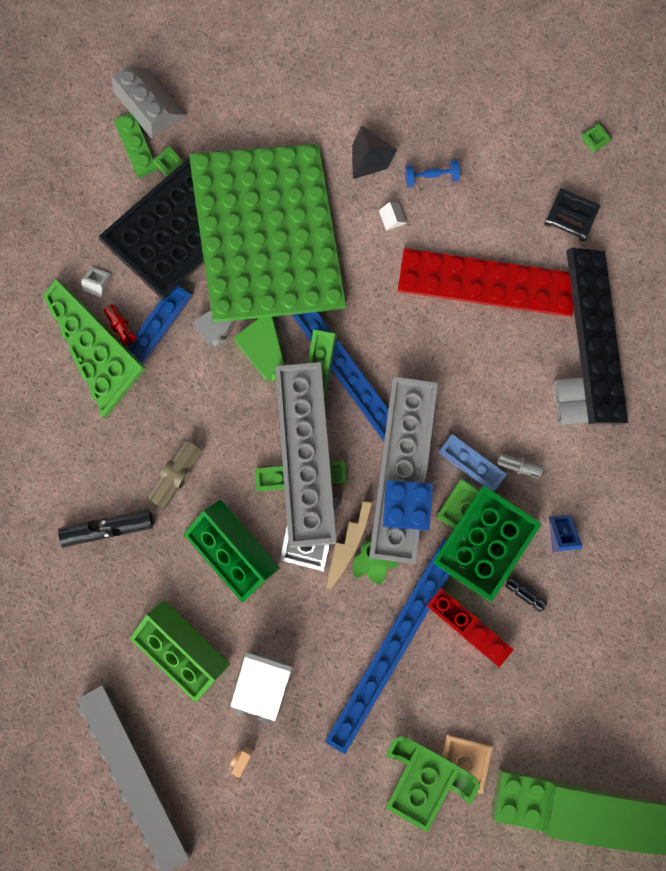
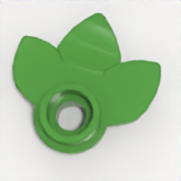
(374, 568)

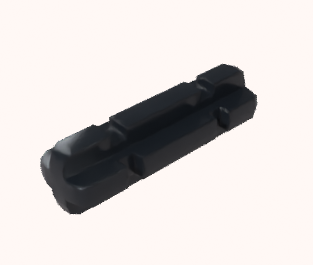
(526, 594)

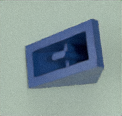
(564, 534)

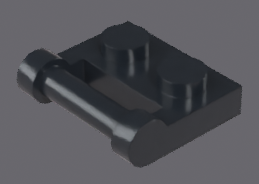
(575, 208)

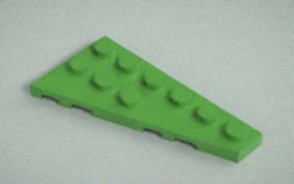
(96, 351)

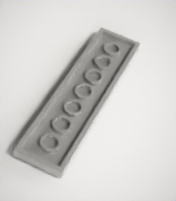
(305, 455)
(403, 459)

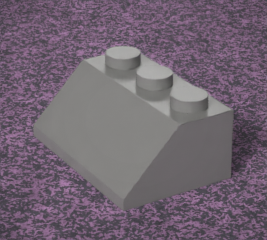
(146, 100)

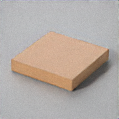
(470, 756)

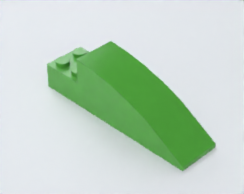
(580, 813)

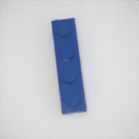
(158, 324)

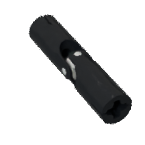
(122, 524)

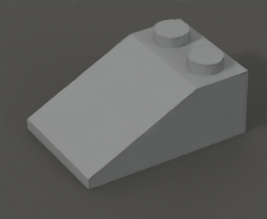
(311, 556)

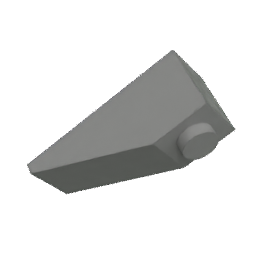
(213, 333)

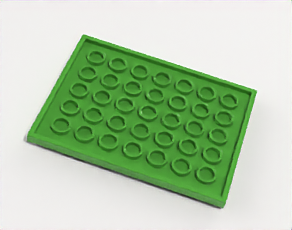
(266, 233)

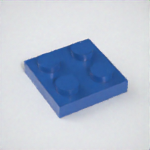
(407, 505)

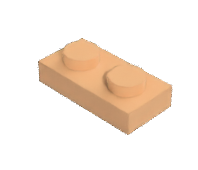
(241, 760)

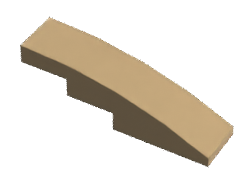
(344, 553)

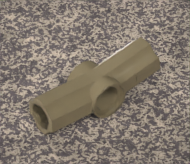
(175, 474)

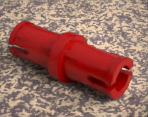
(119, 324)

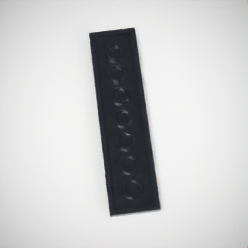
(596, 337)

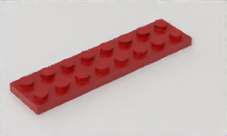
(486, 282)

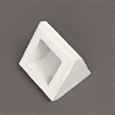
(392, 215)

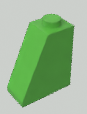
(261, 347)

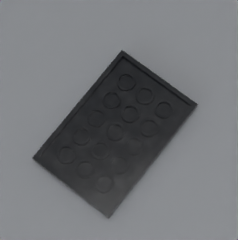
(160, 234)

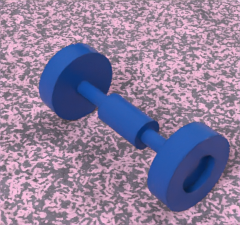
(431, 173)

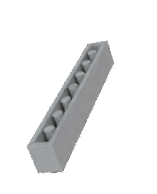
(134, 779)

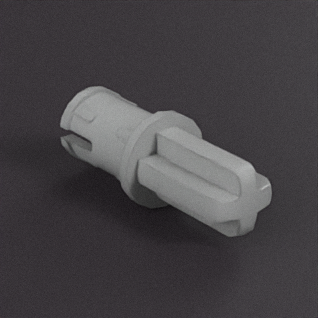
(520, 465)

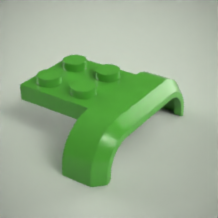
(426, 783)

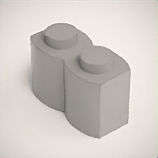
(570, 402)

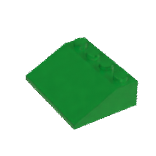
(487, 544)

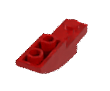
(470, 628)

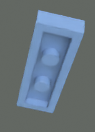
(472, 463)

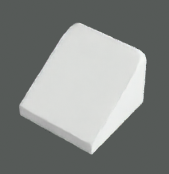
(95, 281)

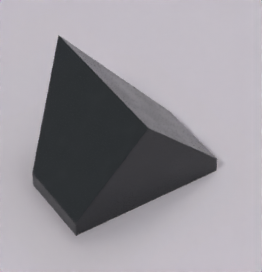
(370, 153)

